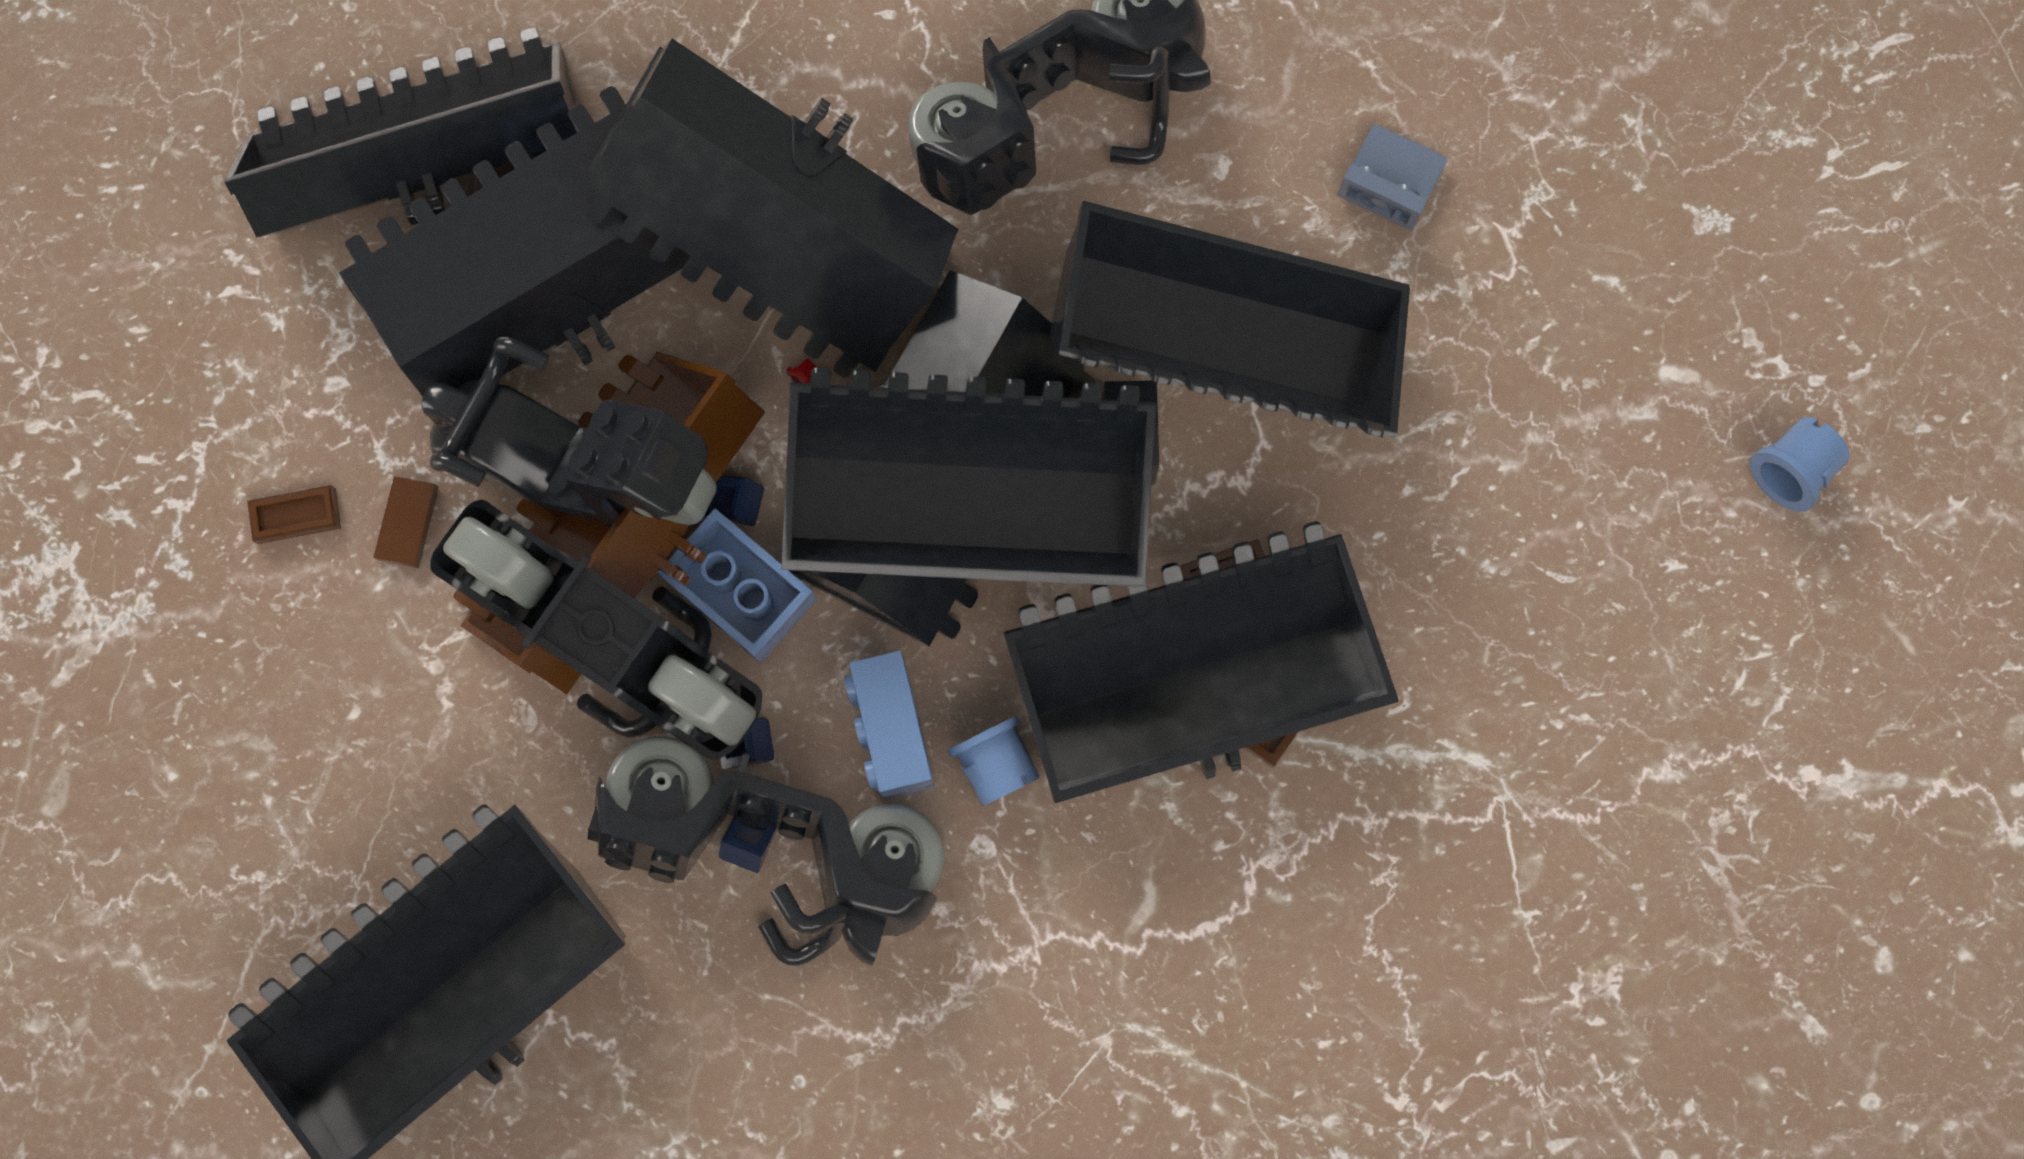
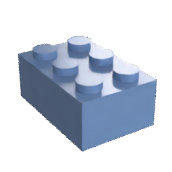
(741, 587)
(889, 725)

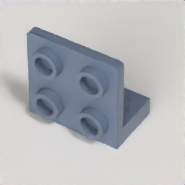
(1392, 176)

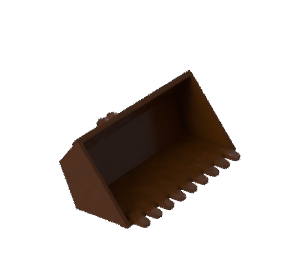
(635, 544)

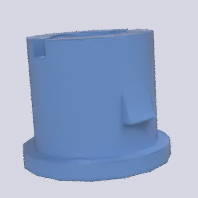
(1800, 464)
(996, 761)

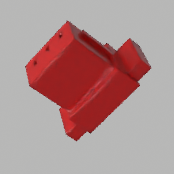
(802, 373)

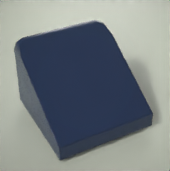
(737, 499)
(756, 743)
(746, 845)

